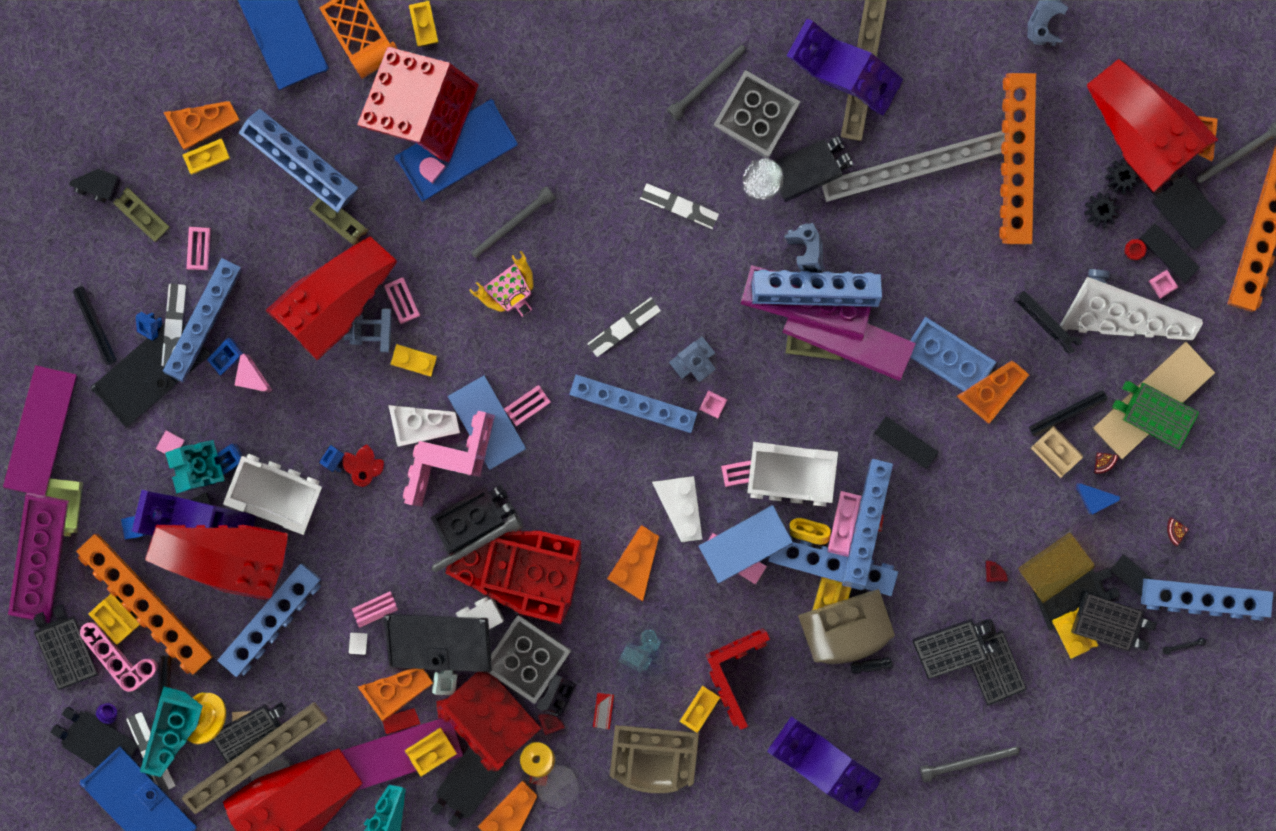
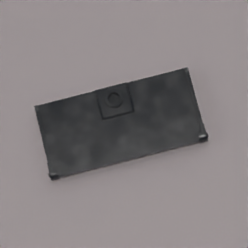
(139, 380)
(438, 642)

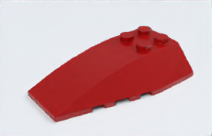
(1148, 123)
(327, 300)
(227, 559)
(525, 572)
(295, 797)

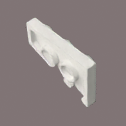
(421, 424)
(681, 506)

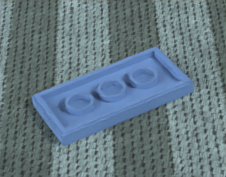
(949, 356)
(504, 439)
(746, 544)

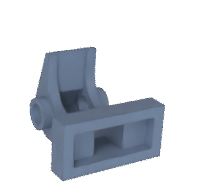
(1038, 23)
(808, 236)
(382, 331)
(694, 360)

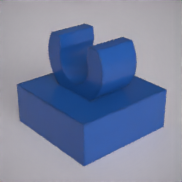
(148, 325)
(331, 459)

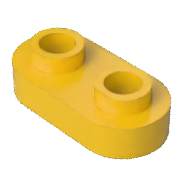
(809, 531)

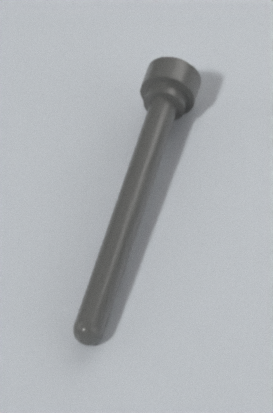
(676, 110)
(1238, 154)
(543, 198)
(512, 524)
(930, 772)

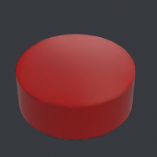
(1135, 249)

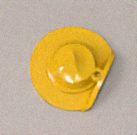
(210, 720)

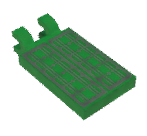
(1157, 414)

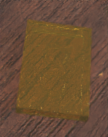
(1056, 567)

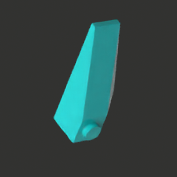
(173, 723)
(388, 811)

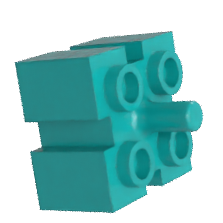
(194, 466)

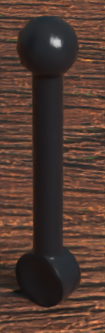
(1167, 650)

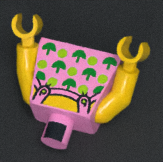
(509, 288)

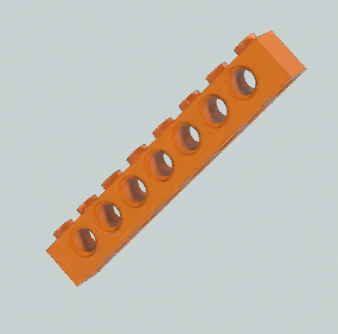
(1025, 169)
(1238, 296)
(87, 556)

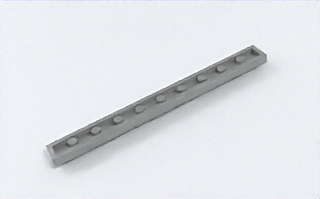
(916, 165)

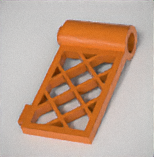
(368, 58)

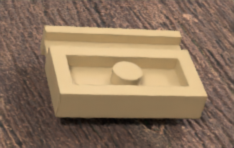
(1057, 452)

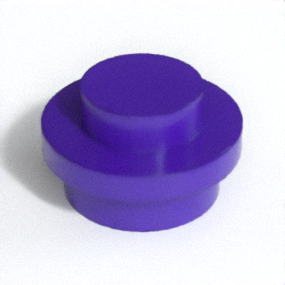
(106, 713)

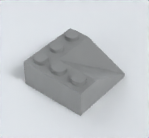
(756, 114)
(527, 658)

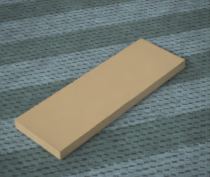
(1176, 377)

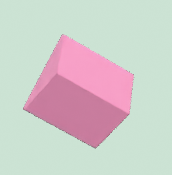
(250, 376)

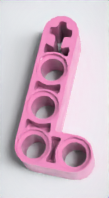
(115, 653)

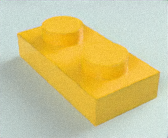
(423, 24)
(206, 156)
(413, 360)
(699, 709)

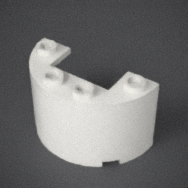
(792, 473)
(273, 493)

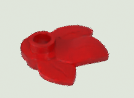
(362, 462)

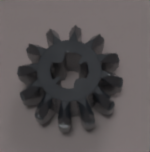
(1114, 176)
(1097, 203)

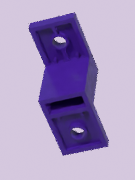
(845, 67)
(183, 511)
(824, 764)

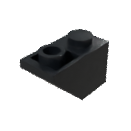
(99, 183)

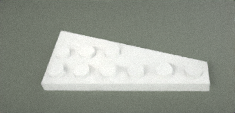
(1123, 313)

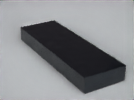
(1169, 253)
(906, 442)
(1133, 576)

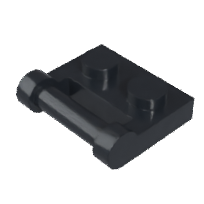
(560, 689)

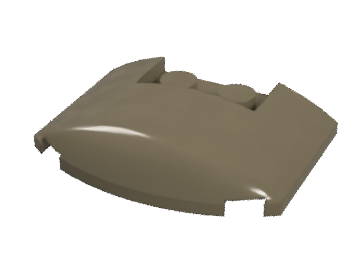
(847, 629)
(653, 758)

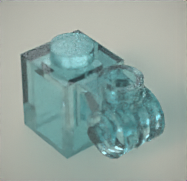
(638, 656)

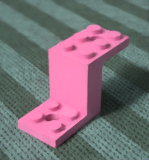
(431, 455)

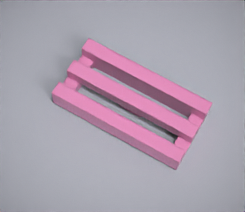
(199, 243)
(394, 284)
(532, 412)
(726, 475)
(374, 609)

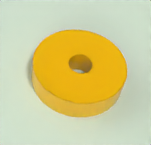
(528, 758)

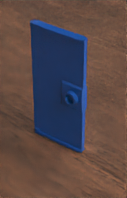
(284, 40)
(480, 142)
(133, 796)

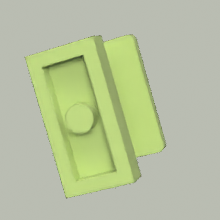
(68, 491)

